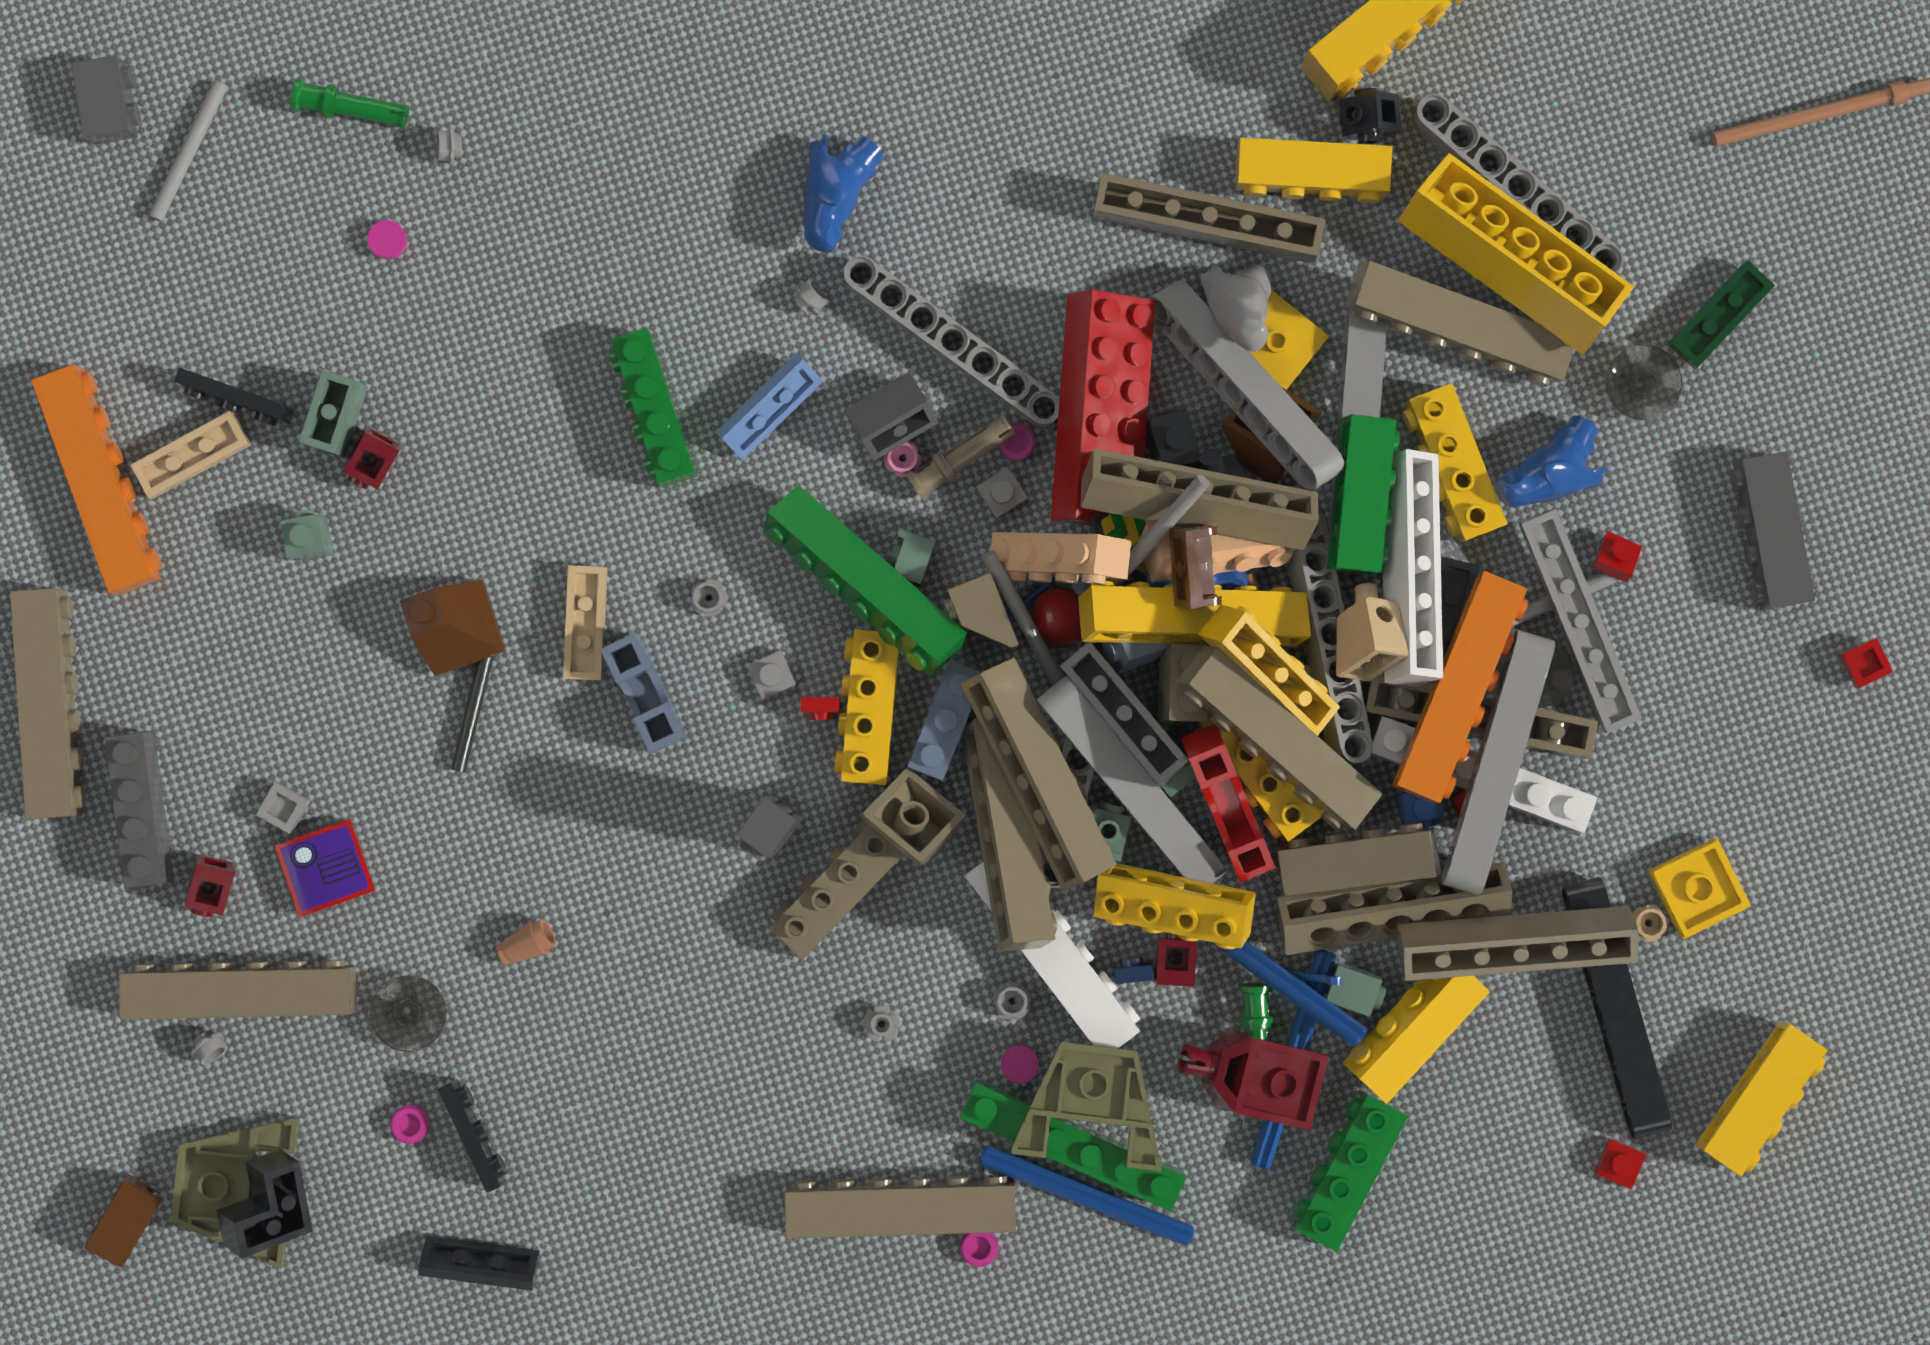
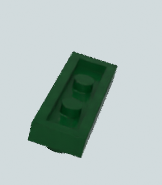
(1720, 314)

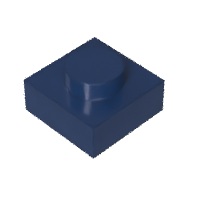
(1132, 971)

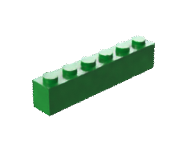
(864, 581)
(1074, 1146)

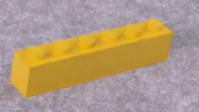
(1149, 614)

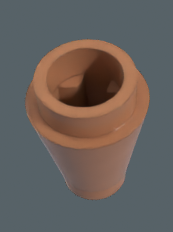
(526, 943)

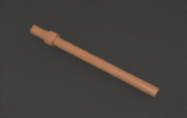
(1894, 94)

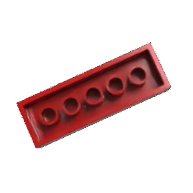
(1100, 389)

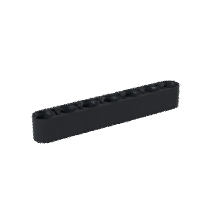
(1622, 1028)

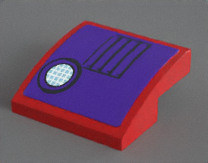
(324, 868)

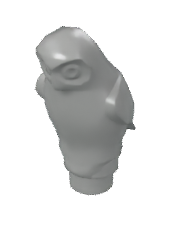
(1240, 303)

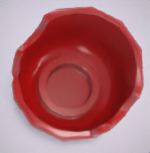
(1058, 617)

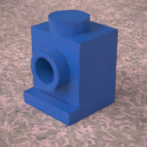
(1414, 809)

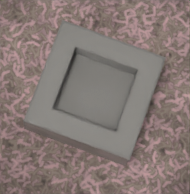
(1001, 492)
(771, 675)
(283, 807)

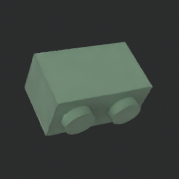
(333, 414)

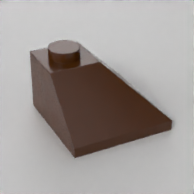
(1251, 450)
(453, 626)

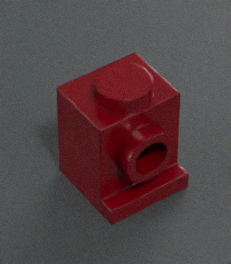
(373, 474)
(213, 901)
(1175, 974)

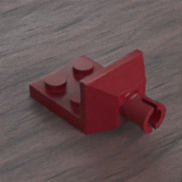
(1259, 1077)

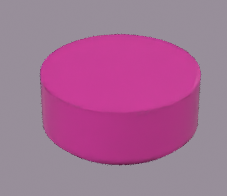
(387, 239)
(1020, 445)
(1019, 1064)
(410, 1124)
(979, 1248)

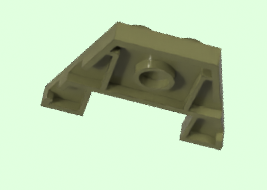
(1092, 1087)
(215, 1175)

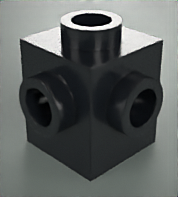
(1370, 115)

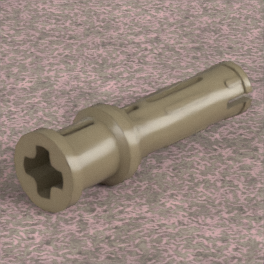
(946, 465)

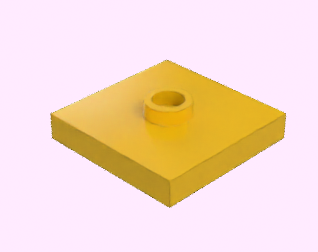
(1290, 341)
(1698, 888)

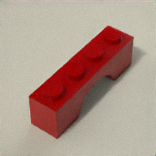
(1227, 802)

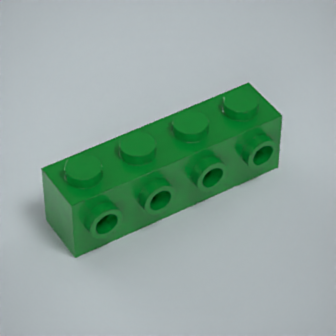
(654, 408)
(1362, 495)
(1349, 1170)

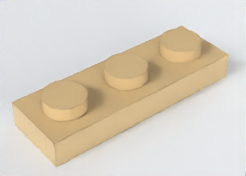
(190, 455)
(585, 622)

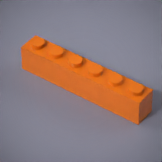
(97, 479)
(1457, 697)

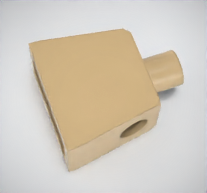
(1369, 636)

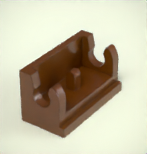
(1193, 567)
(123, 1221)

